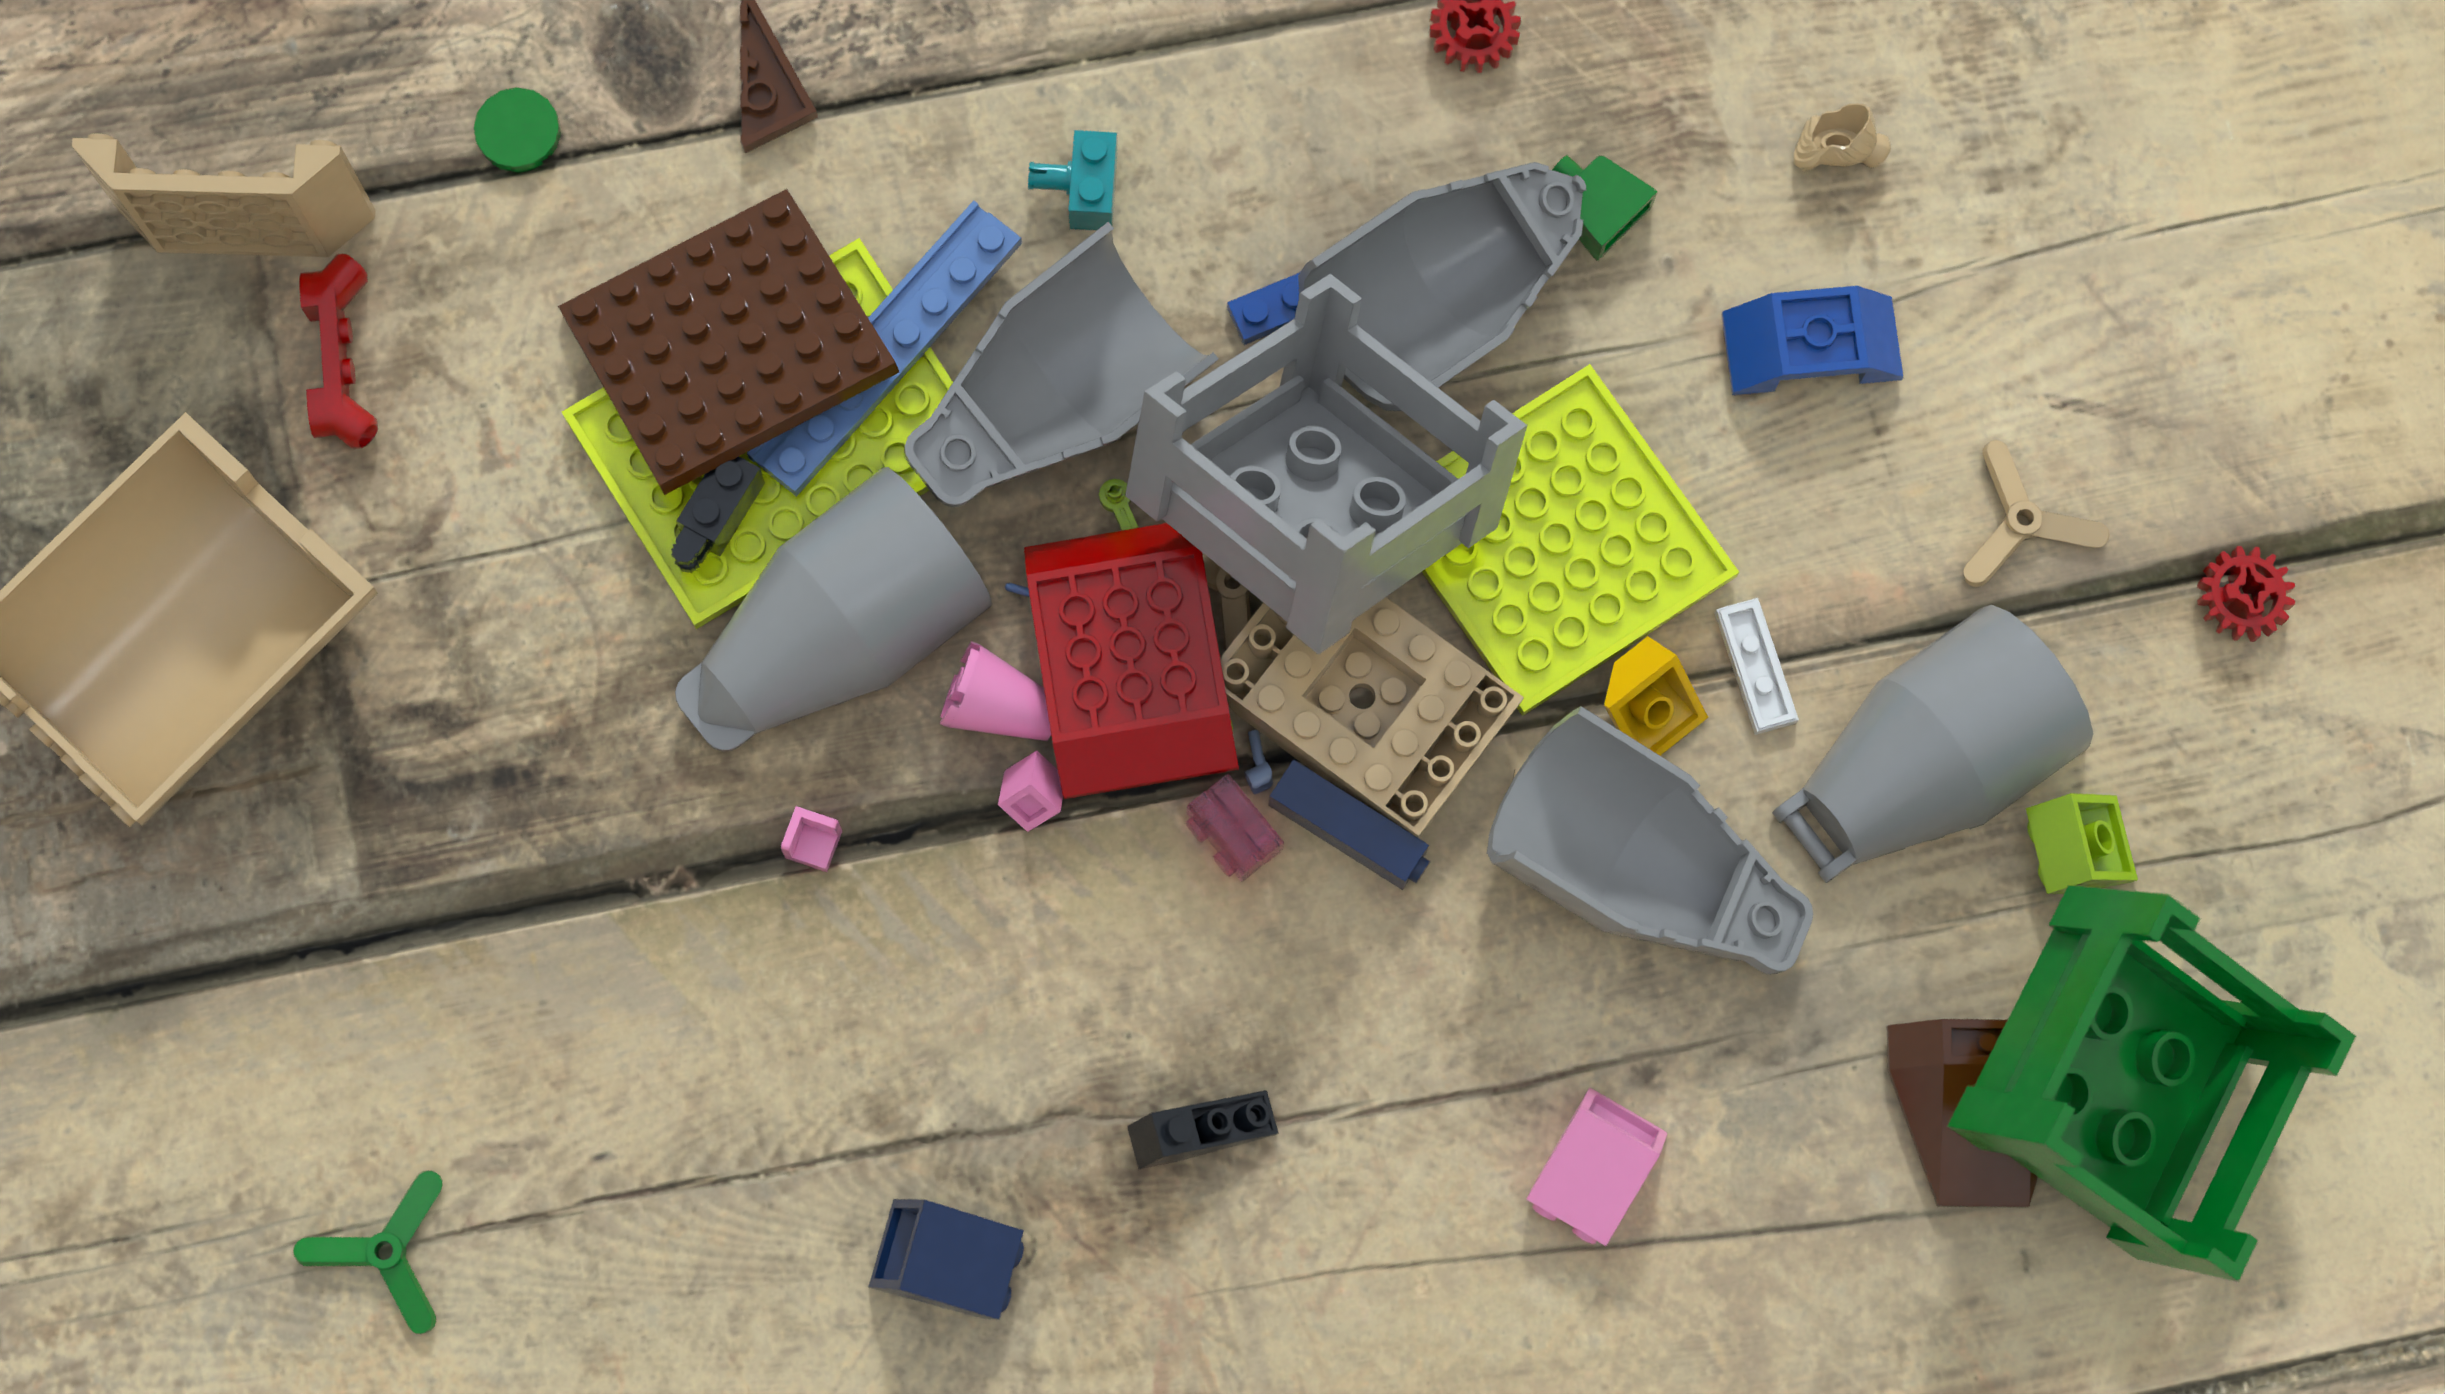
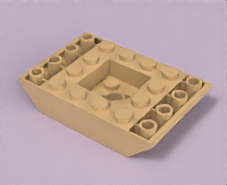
(1403, 751)

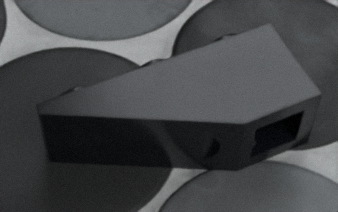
(1201, 1129)

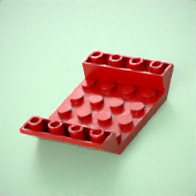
(1129, 660)

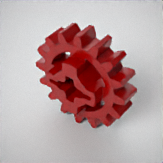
(1481, 43)
(2255, 578)

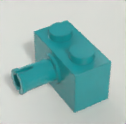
(1086, 179)

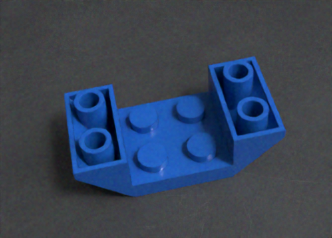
(1811, 337)

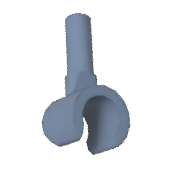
(1259, 777)

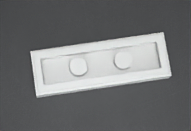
(1756, 666)

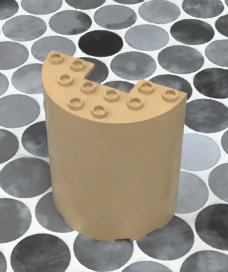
(167, 620)

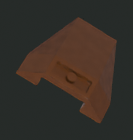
(1930, 1072)

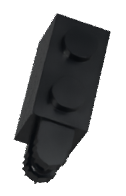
(715, 512)

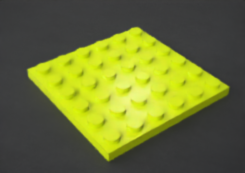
(1584, 551)

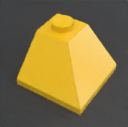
(1652, 697)

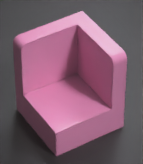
(1031, 791)
(811, 839)

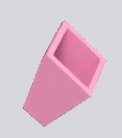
(1597, 1168)

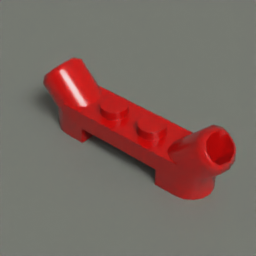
(323, 300)

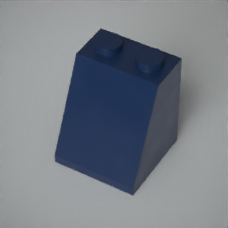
(947, 1258)

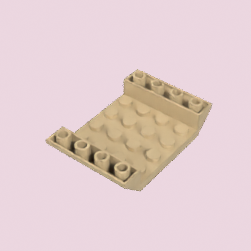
(235, 211)

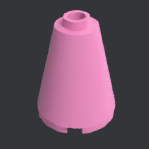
(995, 698)

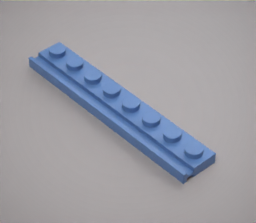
(908, 325)

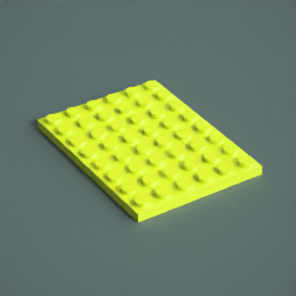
(776, 512)

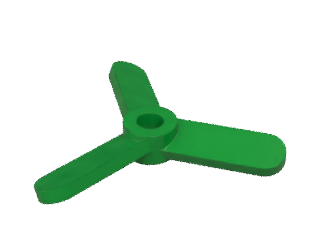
(395, 1269)

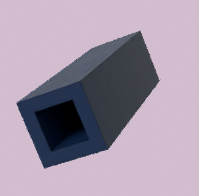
(1349, 826)

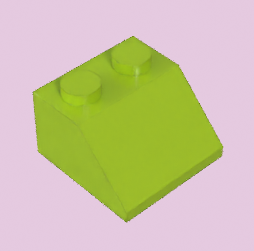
(2080, 842)

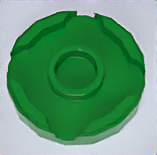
(517, 129)

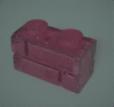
(1233, 828)

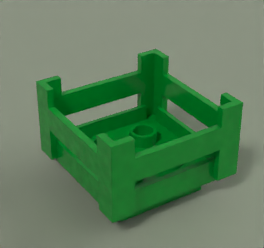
(2127, 1067)

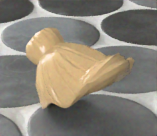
(1841, 139)

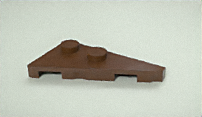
(770, 89)

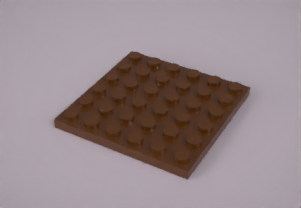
(727, 341)

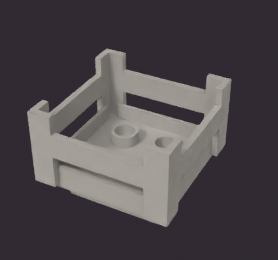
(1308, 485)

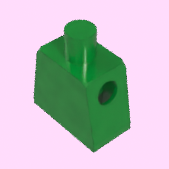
(1611, 201)

